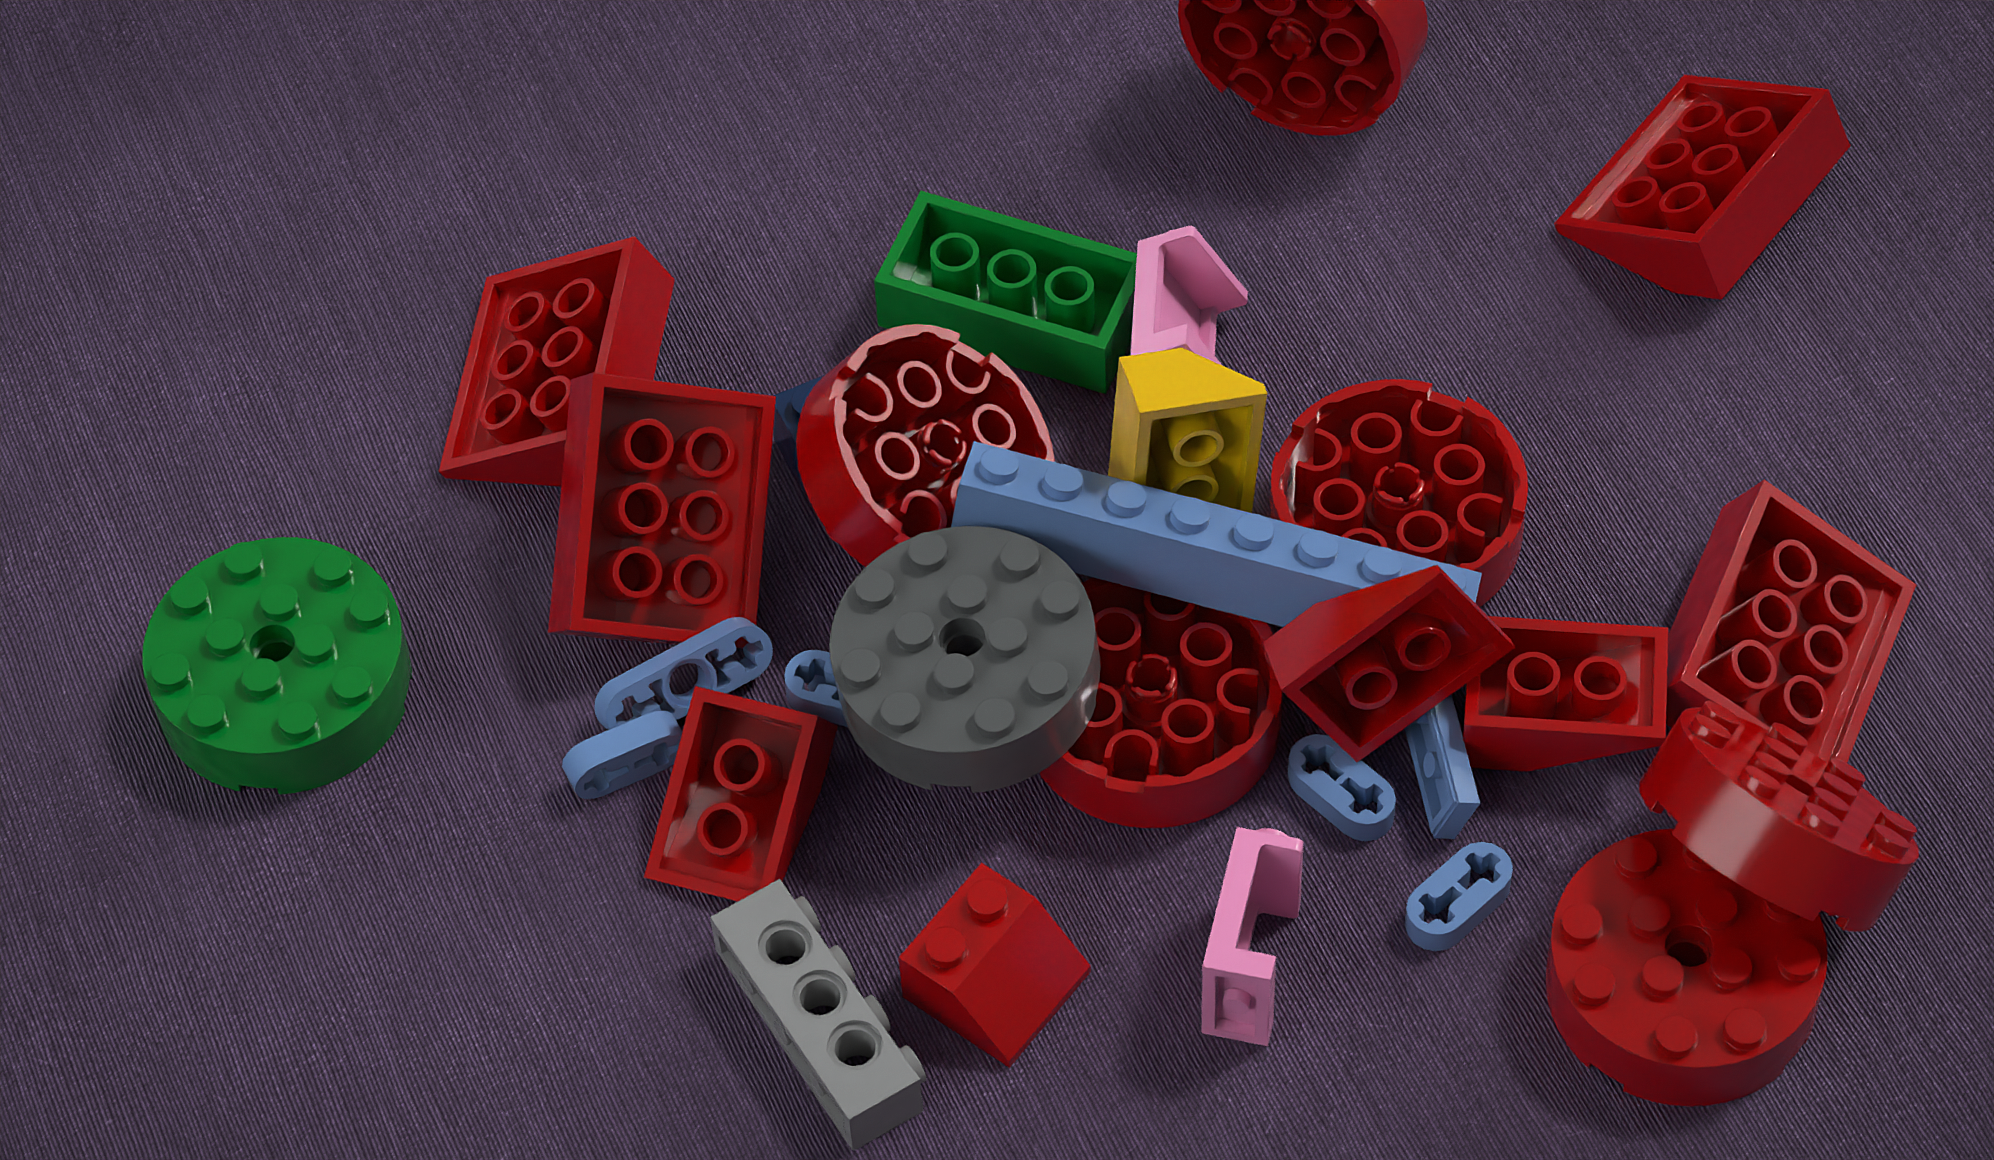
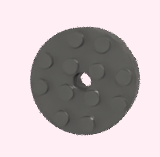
(966, 658)

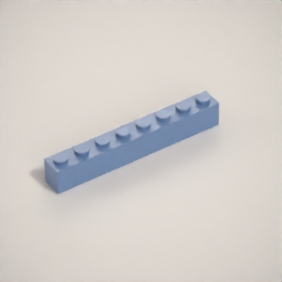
(1174, 540)

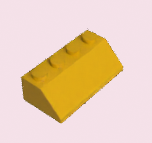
(1187, 427)

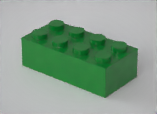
(1011, 290)

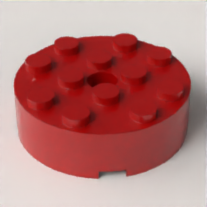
(1308, 61)
(895, 430)
(1408, 476)
(1178, 713)
(1779, 817)
(1680, 975)

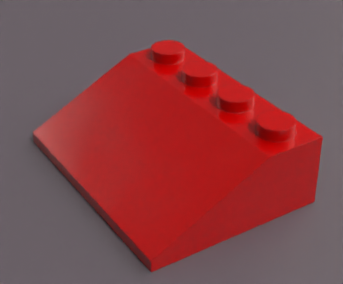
(1708, 181)
(533, 336)
(660, 509)
(1785, 623)

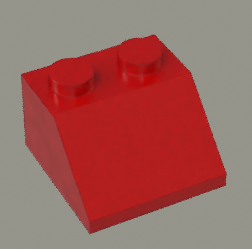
(992, 966)

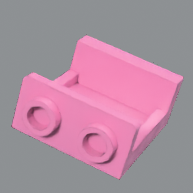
(1180, 293)
(1237, 982)

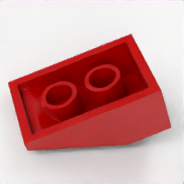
(1383, 656)
(1567, 695)
(738, 794)

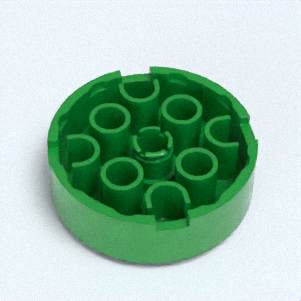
(277, 665)

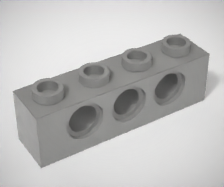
(858, 1099)

